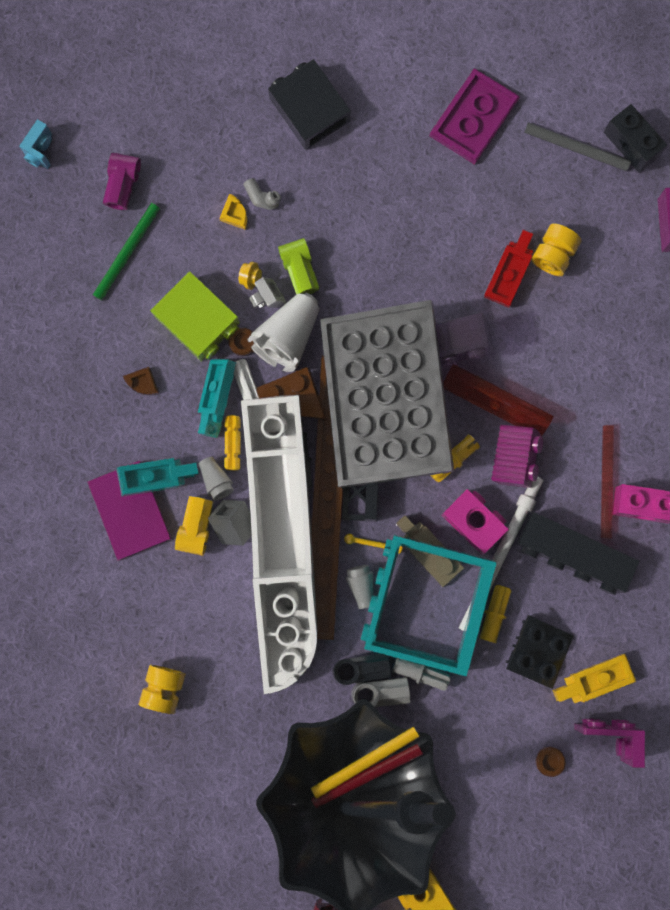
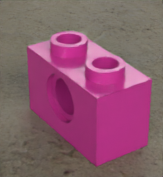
(642, 503)
(480, 538)

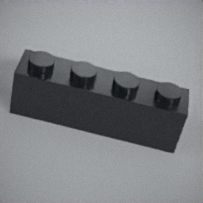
(577, 553)

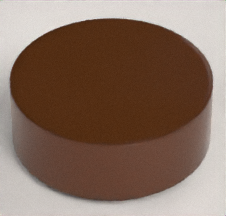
(239, 342)
(550, 761)

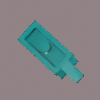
(215, 396)
(154, 476)

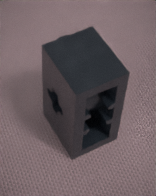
(635, 138)

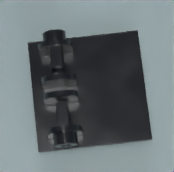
(539, 651)

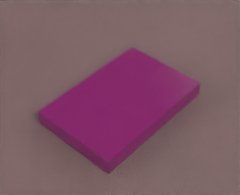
(474, 116)
(130, 521)

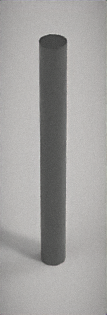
(577, 146)

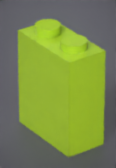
(196, 317)

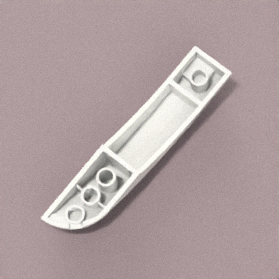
(280, 539)

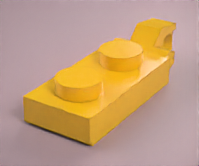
(596, 680)

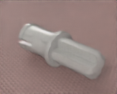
(422, 674)

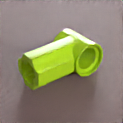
(297, 261)

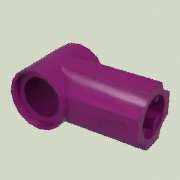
(122, 174)

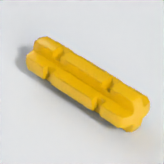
(232, 442)

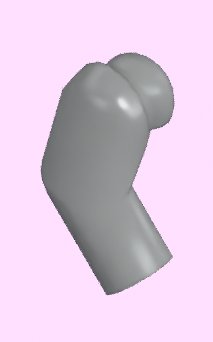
(261, 199)

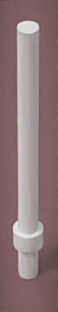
(525, 503)

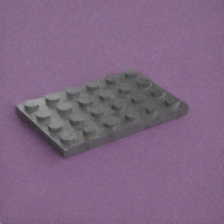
(386, 395)

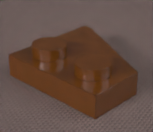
(300, 384)

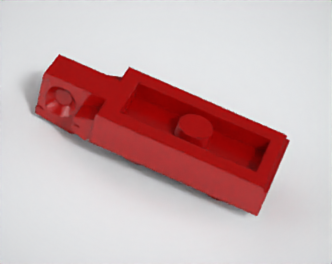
(510, 271)

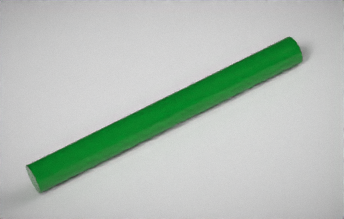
(126, 251)

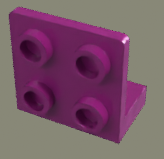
(630, 745)

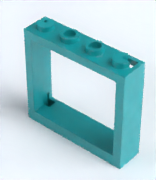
(384, 576)

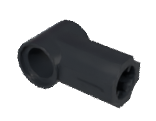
(364, 668)

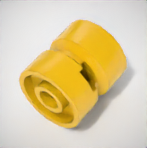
(557, 247)
(161, 689)

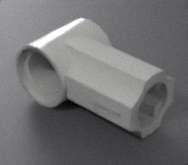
(385, 692)

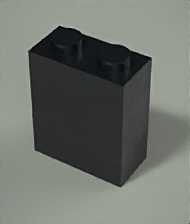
(309, 103)

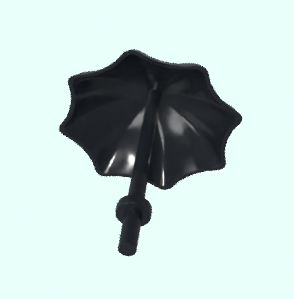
(368, 840)

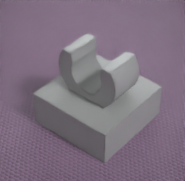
(268, 294)

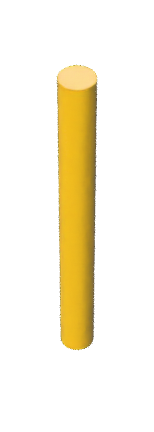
(364, 762)

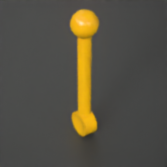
(350, 539)

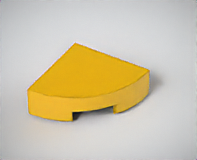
(234, 213)

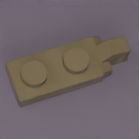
(439, 567)

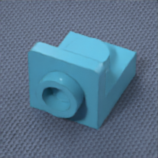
(36, 140)

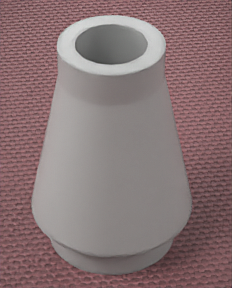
(215, 479)
(361, 584)

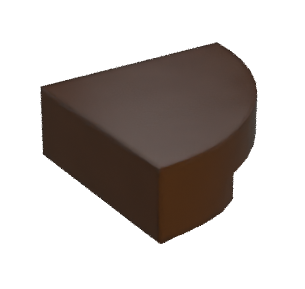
(142, 381)

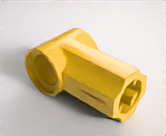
(194, 531)

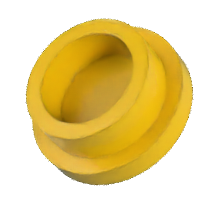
(249, 275)

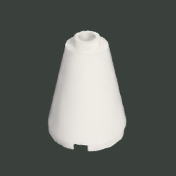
(286, 332)

